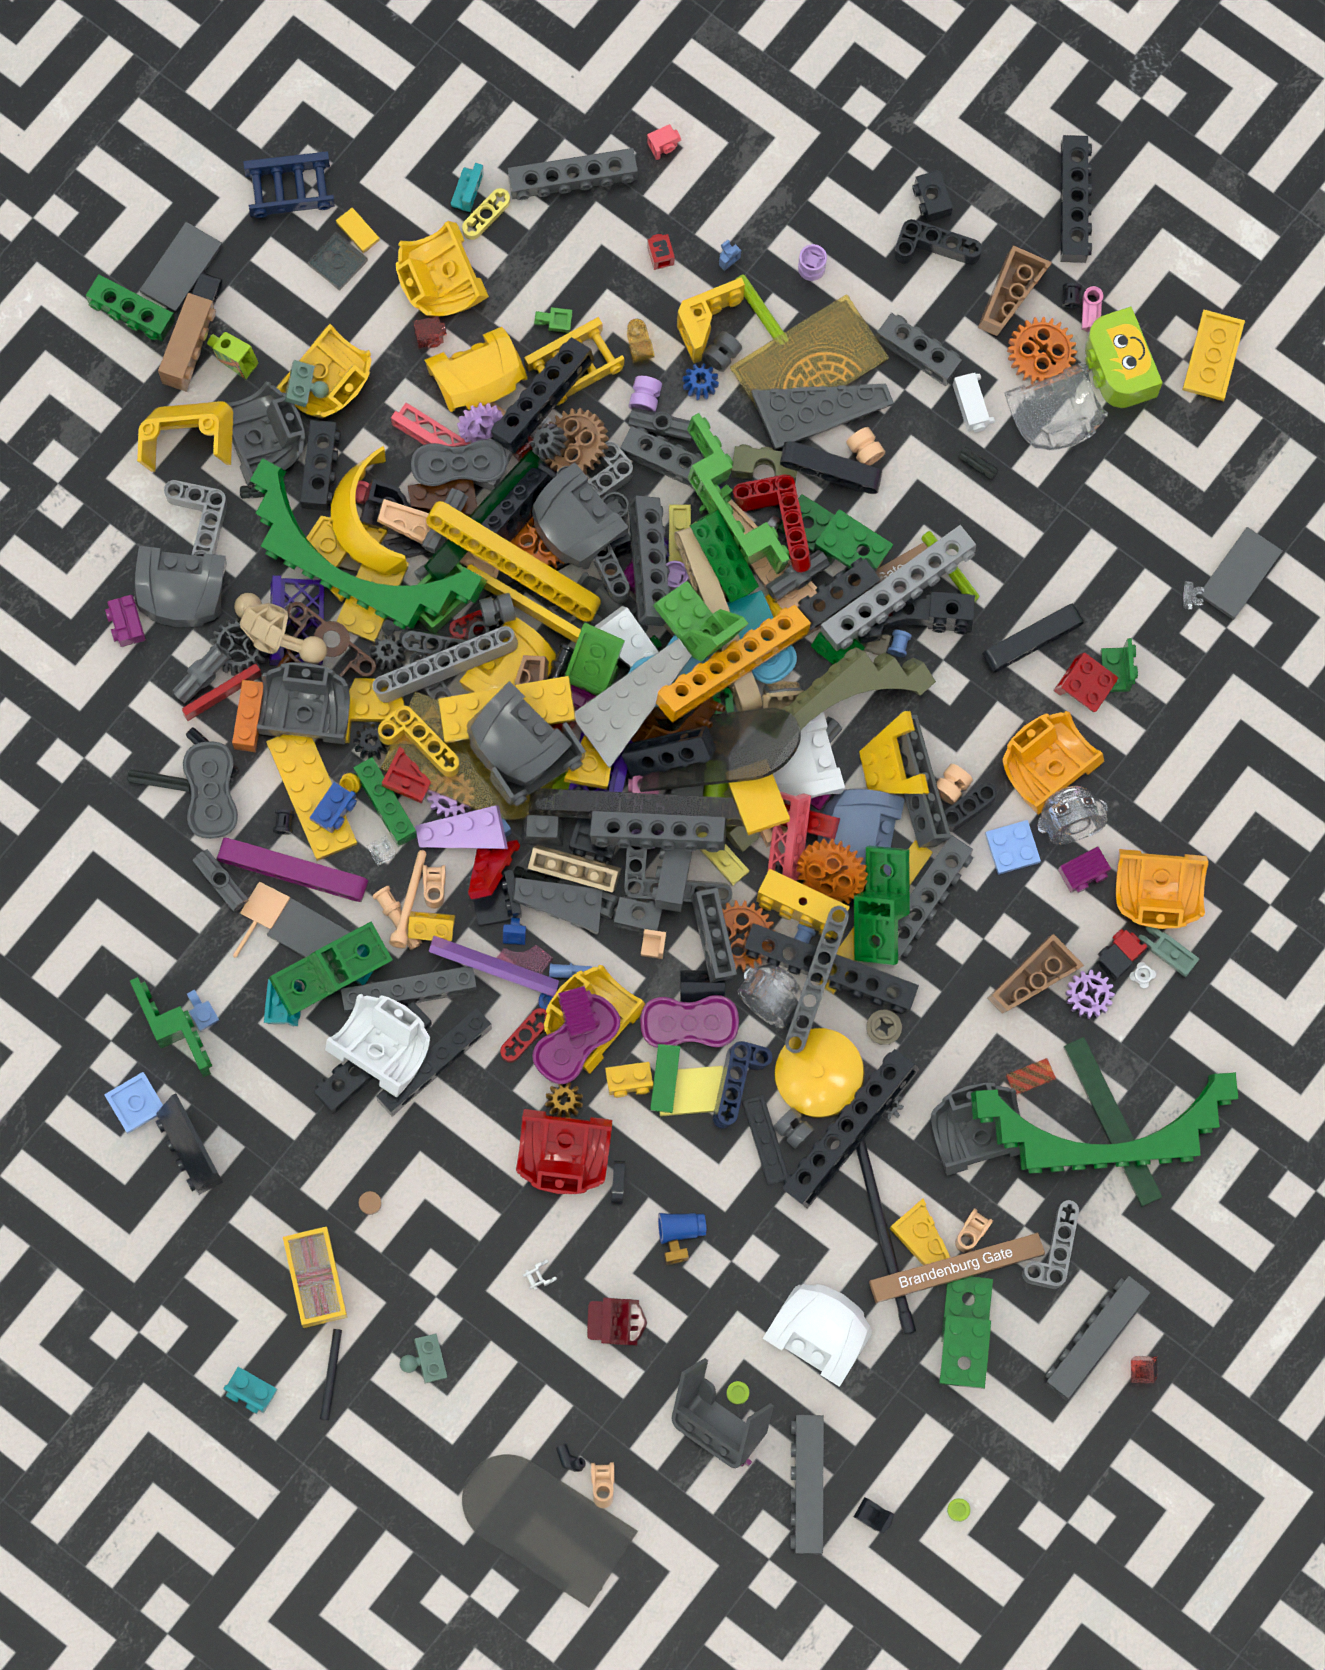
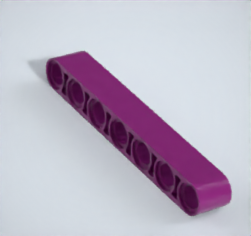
(292, 869)

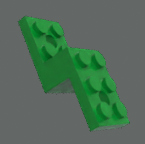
(840, 535)
(881, 905)
(330, 968)
(171, 1026)
(966, 1332)

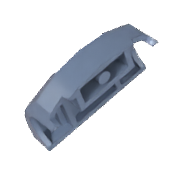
(865, 819)

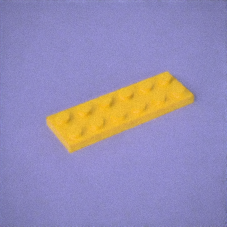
(548, 697)
(306, 786)

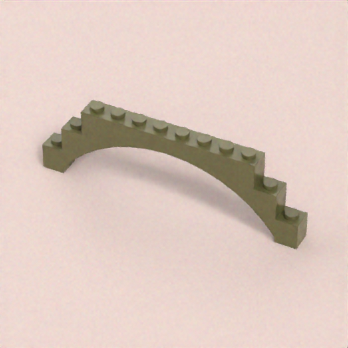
(843, 680)

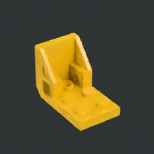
(696, 314)

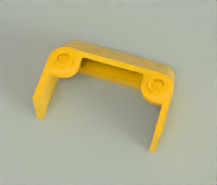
(210, 417)

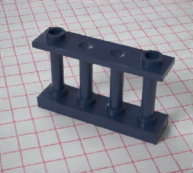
(297, 165)

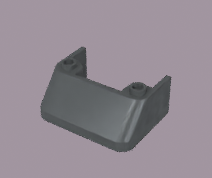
(568, 760)
(712, 1425)

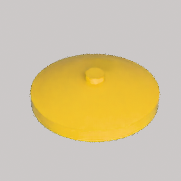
(820, 1076)

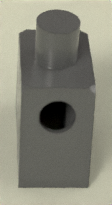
(542, 830)

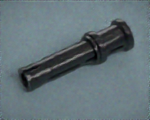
(561, 663)

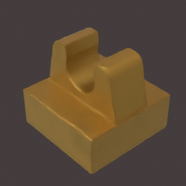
(676, 1254)

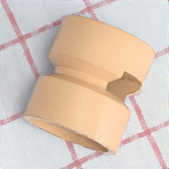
(864, 445)
(953, 783)

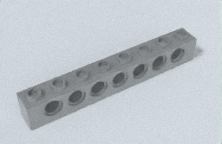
(956, 539)

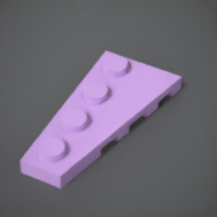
(468, 830)

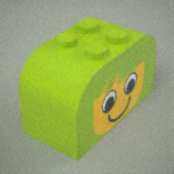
(1121, 360)

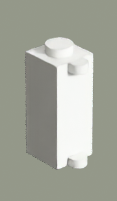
(972, 402)

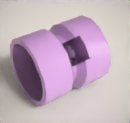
(815, 258)
(645, 394)
(677, 574)

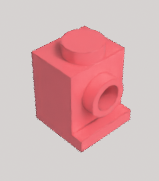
(663, 140)

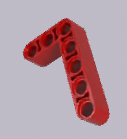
(772, 492)

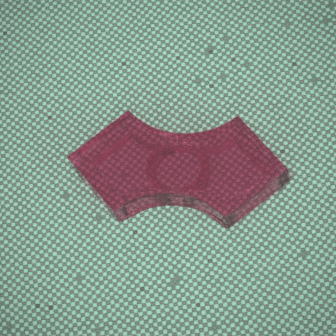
(532, 959)

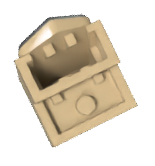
(780, 694)

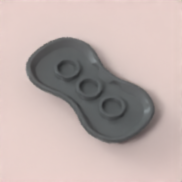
(478, 461)
(211, 805)

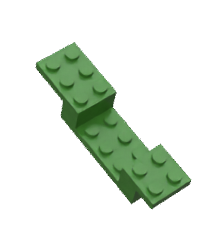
(706, 477)

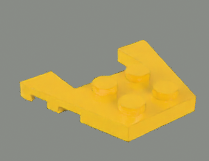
(326, 544)
(366, 706)
(884, 763)

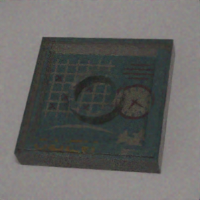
(337, 261)

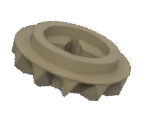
(889, 1018)

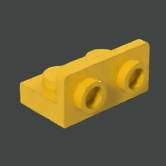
(426, 925)
(629, 1079)

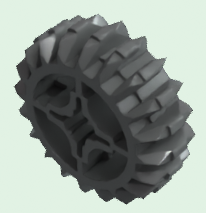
(228, 632)

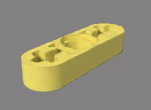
(500, 206)

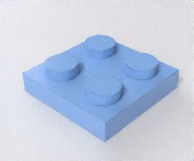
(1012, 847)
(134, 1102)

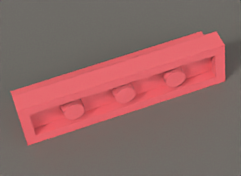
(420, 434)
(796, 836)

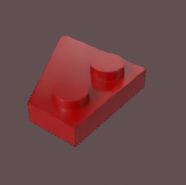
(406, 778)

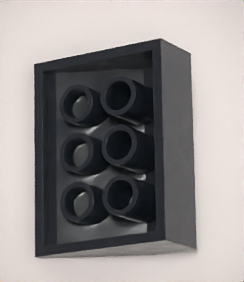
(188, 1146)

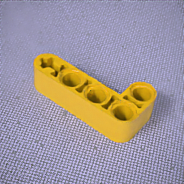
(422, 743)

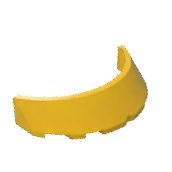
(349, 529)

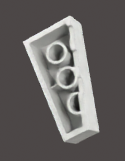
(625, 626)

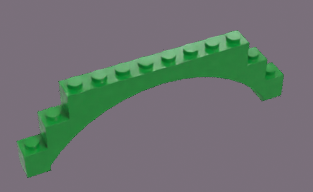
(397, 602)
(1046, 1150)

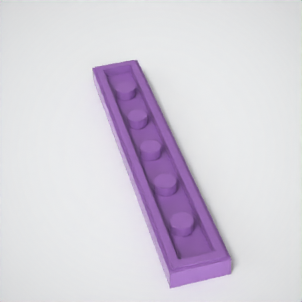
(493, 966)

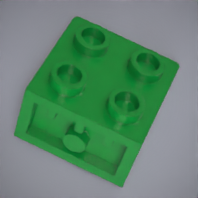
(1121, 663)

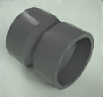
(722, 351)
(618, 503)
(497, 609)
(802, 1130)

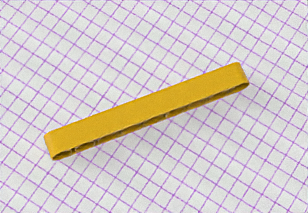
(513, 561)

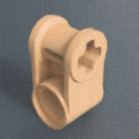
(434, 881)
(974, 1228)
(602, 1479)

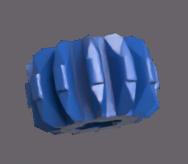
(700, 389)

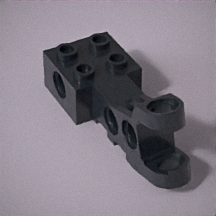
(930, 612)

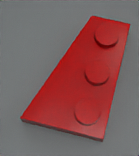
(488, 869)

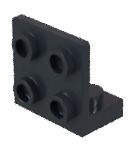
(499, 905)

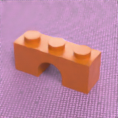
(248, 715)

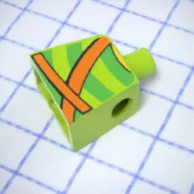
(234, 353)

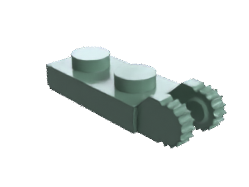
(1170, 951)

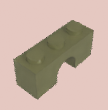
(748, 458)

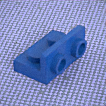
(333, 807)

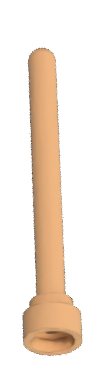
(399, 937)

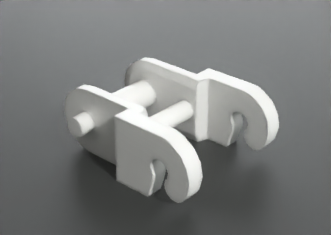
(534, 1285)

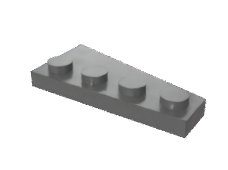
(570, 903)

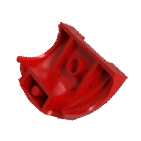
(563, 1152)

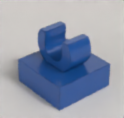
(514, 933)

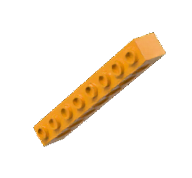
(676, 706)

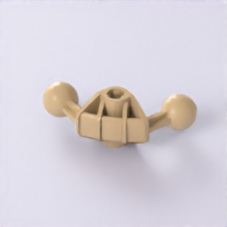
(266, 628)

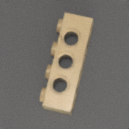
(574, 868)

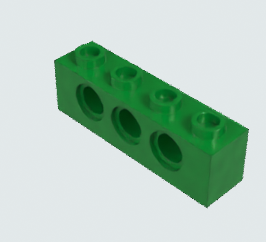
(105, 288)
(724, 556)
(385, 802)

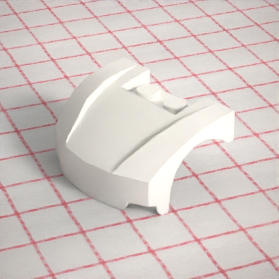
(812, 766)
(383, 1041)
(821, 1330)

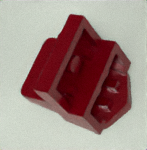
(616, 1321)

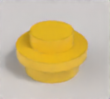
(350, 782)

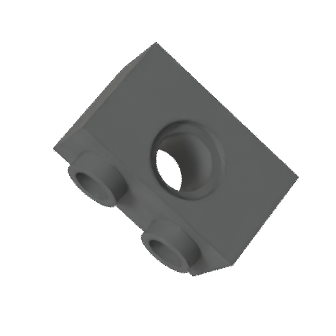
(625, 919)

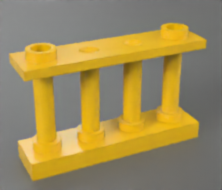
(589, 330)

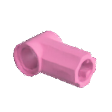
(1091, 310)

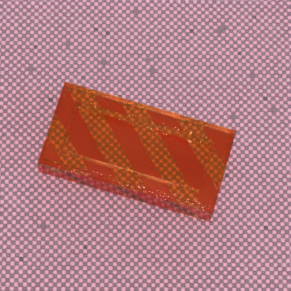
(1031, 1076)

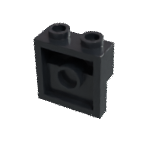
(582, 845)

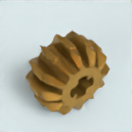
(559, 1094)

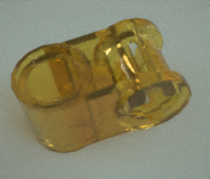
(639, 344)

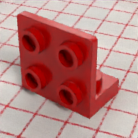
(1087, 682)

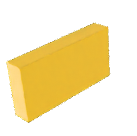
(357, 230)

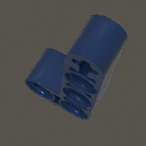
(736, 1086)

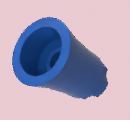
(680, 1226)

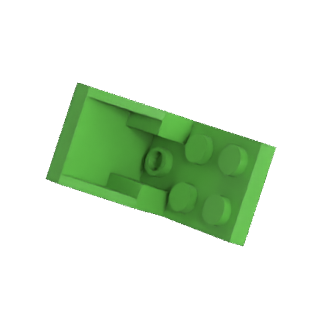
(695, 623)
(595, 660)

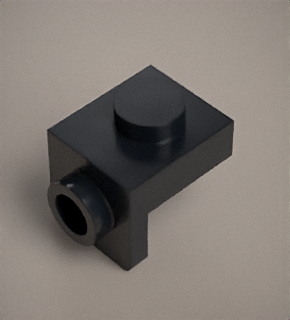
(874, 1516)

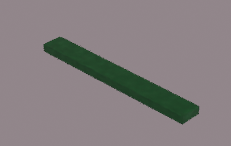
(450, 553)
(1110, 1117)

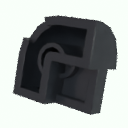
(372, 502)

